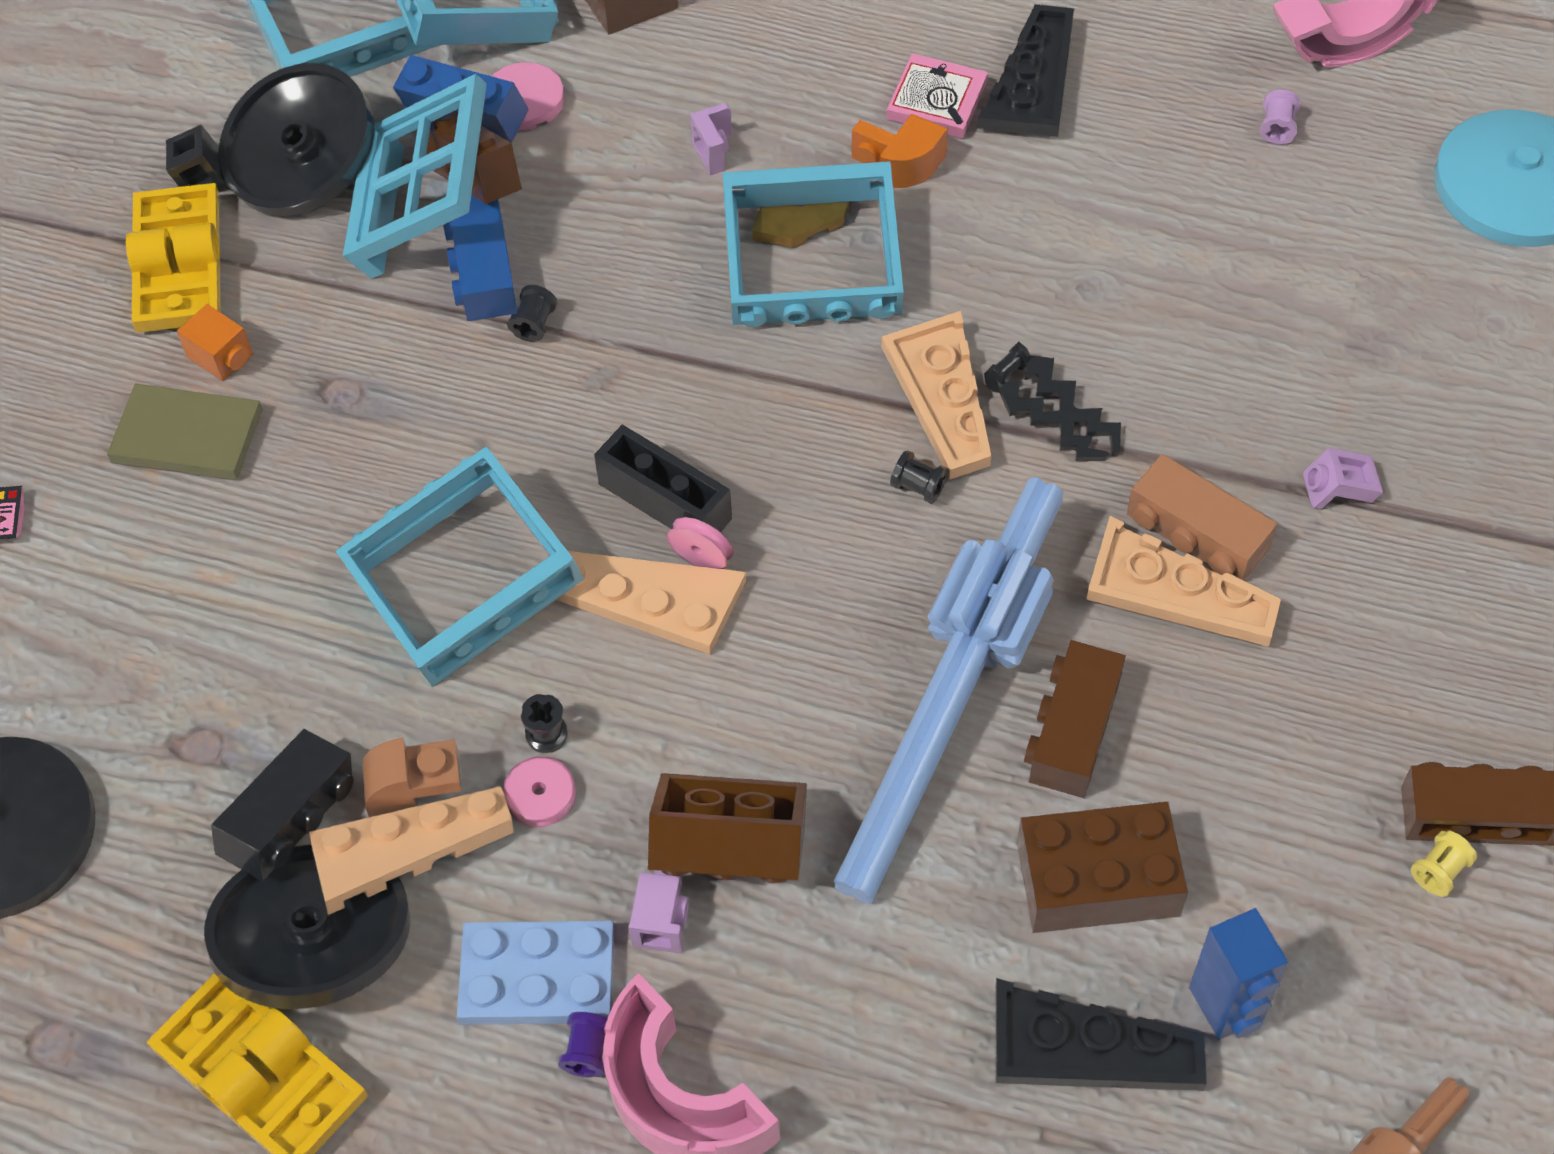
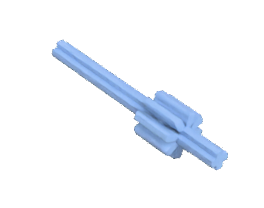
(988, 618)

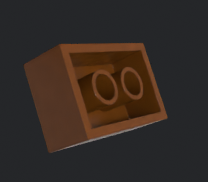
(727, 827)
(1101, 867)

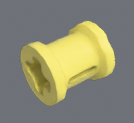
(1443, 863)

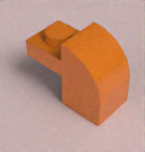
(912, 152)

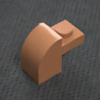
(401, 774)

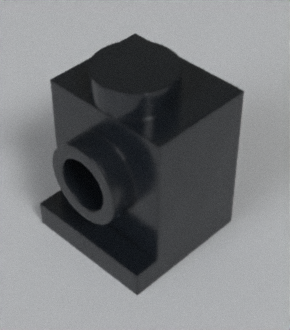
(193, 158)

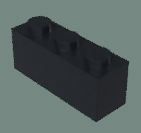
(660, 481)
(283, 805)

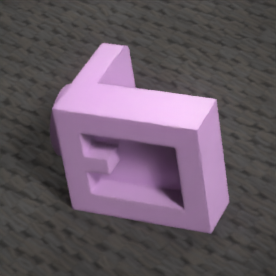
(709, 136)
(1341, 475)

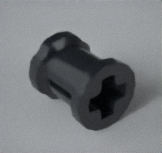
(532, 313)
(919, 476)
(544, 723)

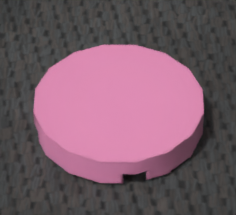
(539, 89)

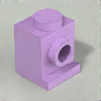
(659, 913)

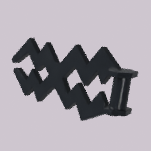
(1065, 417)

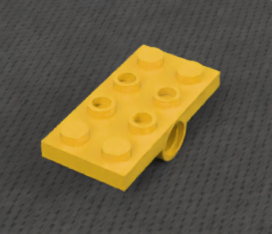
(174, 255)
(257, 1070)

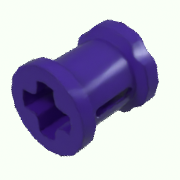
(584, 1045)

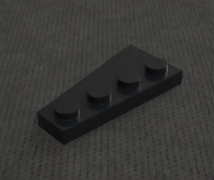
(1033, 77)
(1085, 1046)

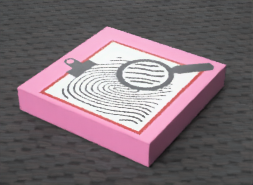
(938, 93)

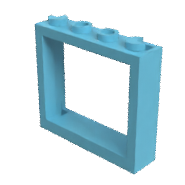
(455, 26)
(349, 53)
(803, 187)
(496, 615)

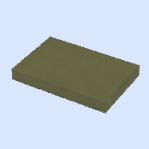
(185, 431)

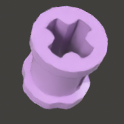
(1280, 114)

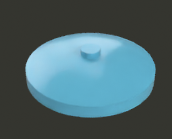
(1500, 176)

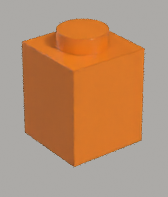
(215, 342)

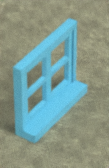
(376, 186)

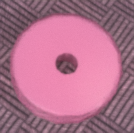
(699, 543)
(544, 808)

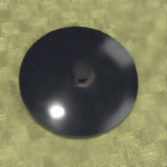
(296, 139)
(43, 822)
(284, 949)

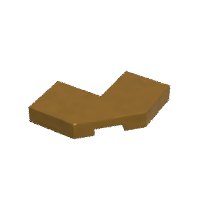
(793, 224)

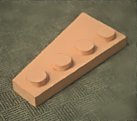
(940, 385)
(1156, 582)
(658, 597)
(382, 847)

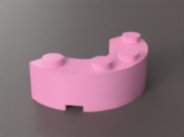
(1348, 29)
(655, 1108)

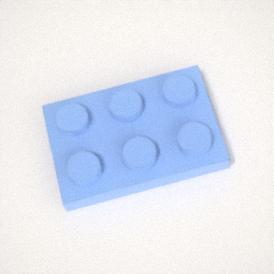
(534, 971)

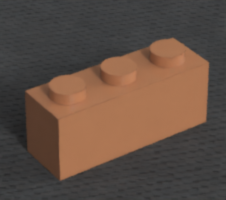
(1201, 518)

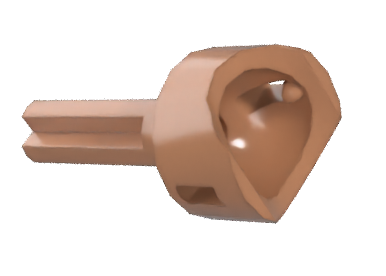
(1421, 1127)

